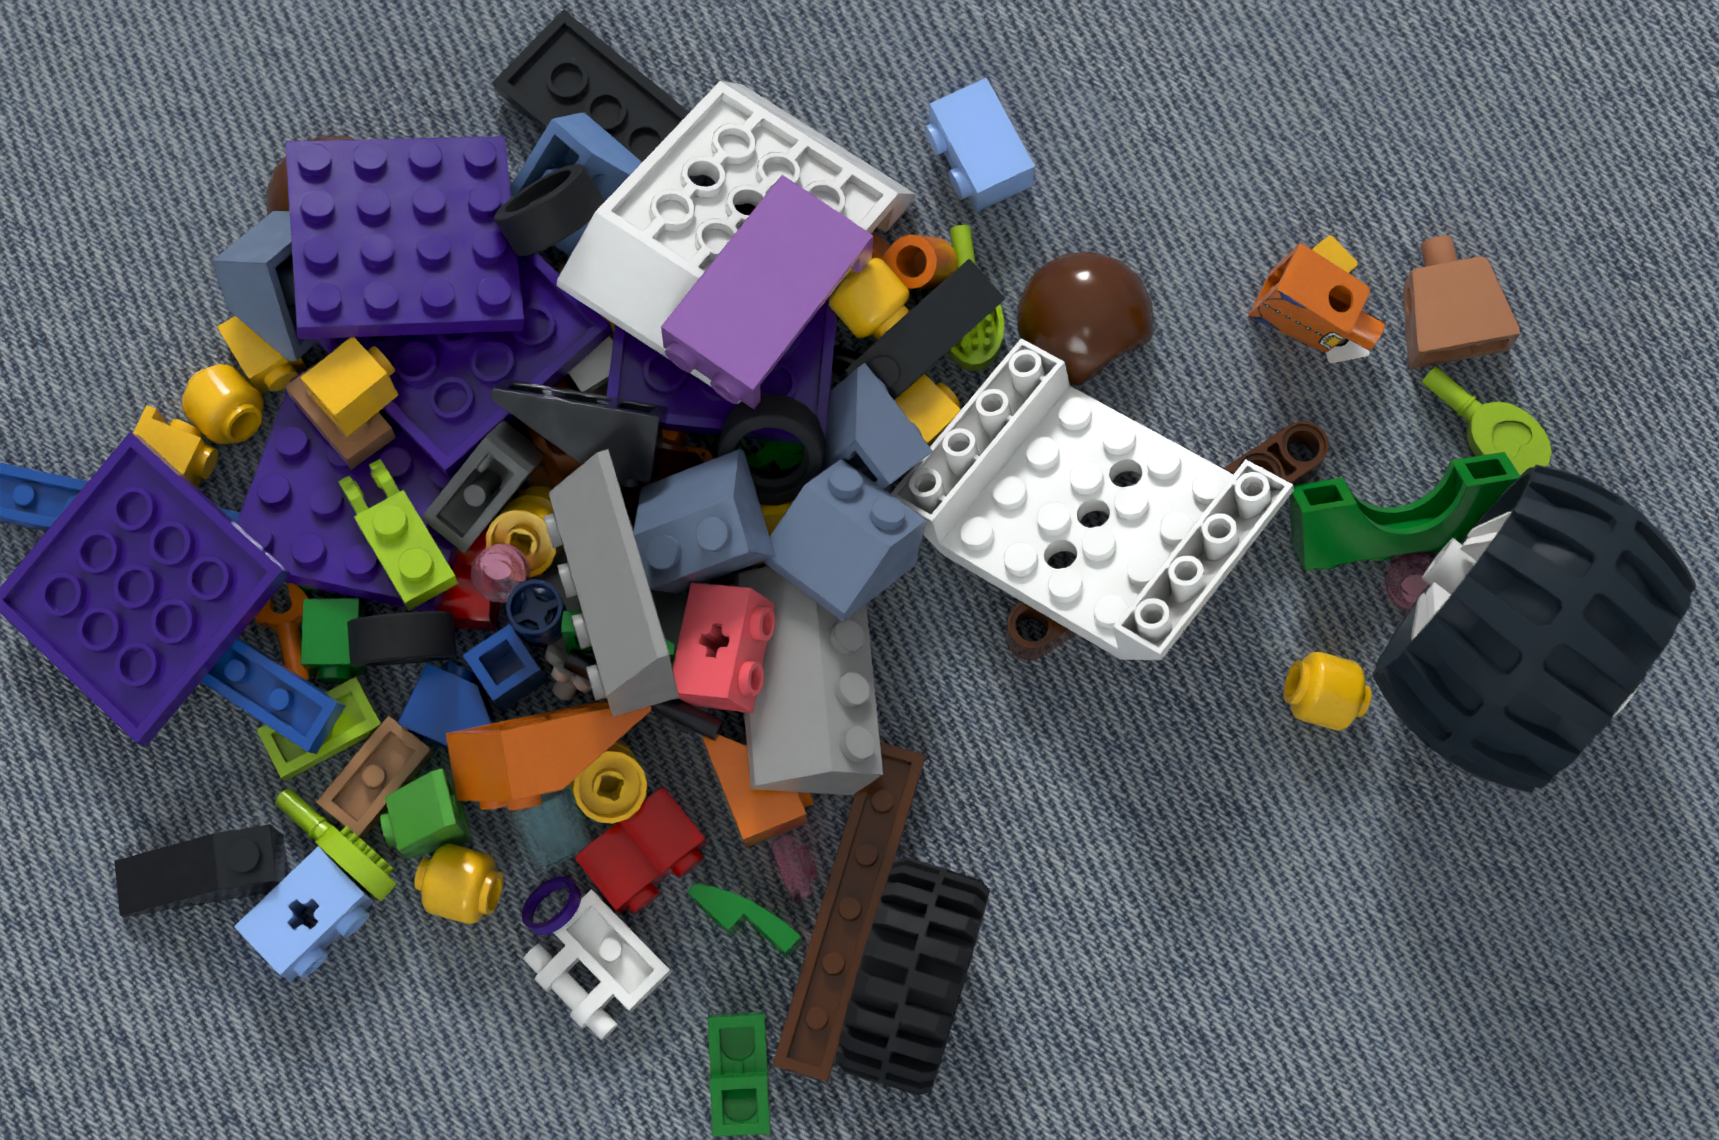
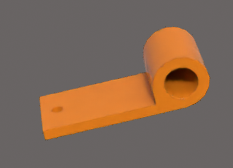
(917, 259)

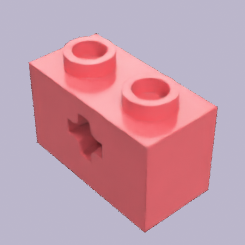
(723, 647)

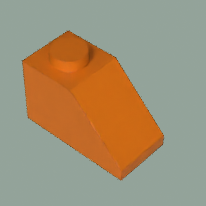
(756, 812)

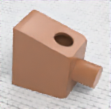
(1454, 308)

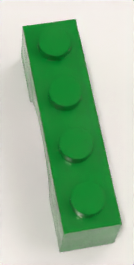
(1339, 528)

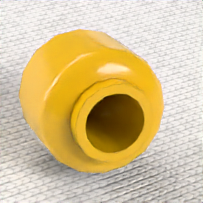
(870, 300)
(223, 404)
(1327, 691)
(459, 883)

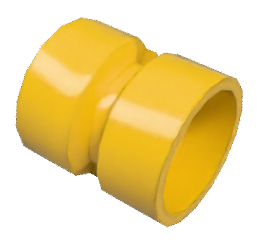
(524, 527)
(611, 785)

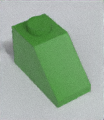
(425, 816)

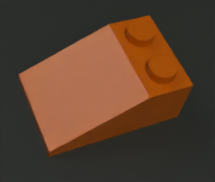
(532, 754)

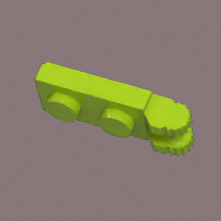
(400, 540)

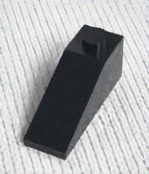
(931, 329)
(590, 424)
(202, 871)

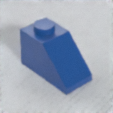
(445, 703)

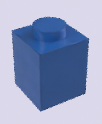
(505, 667)

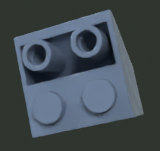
(870, 430)

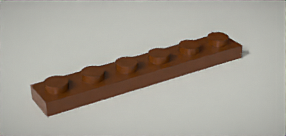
(846, 916)

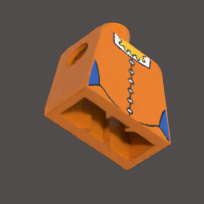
(1316, 303)

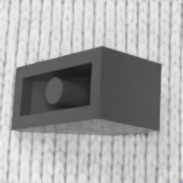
(483, 485)

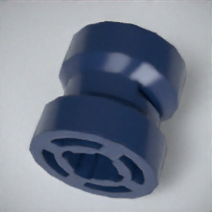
(532, 602)

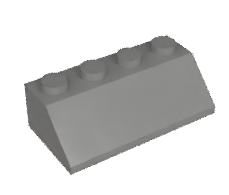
(611, 588)
(817, 702)

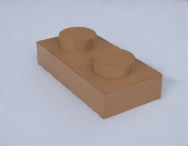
(352, 449)
(378, 769)

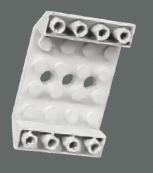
(665, 230)
(1042, 455)

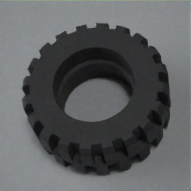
(911, 976)

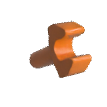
(287, 628)

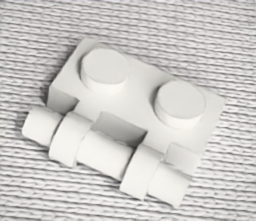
(610, 952)

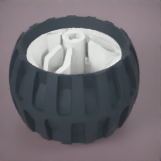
(1534, 629)

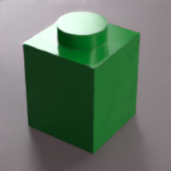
(326, 638)

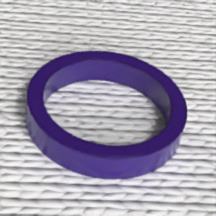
(562, 917)

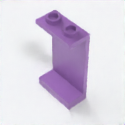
(763, 290)

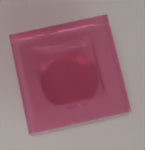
(794, 866)

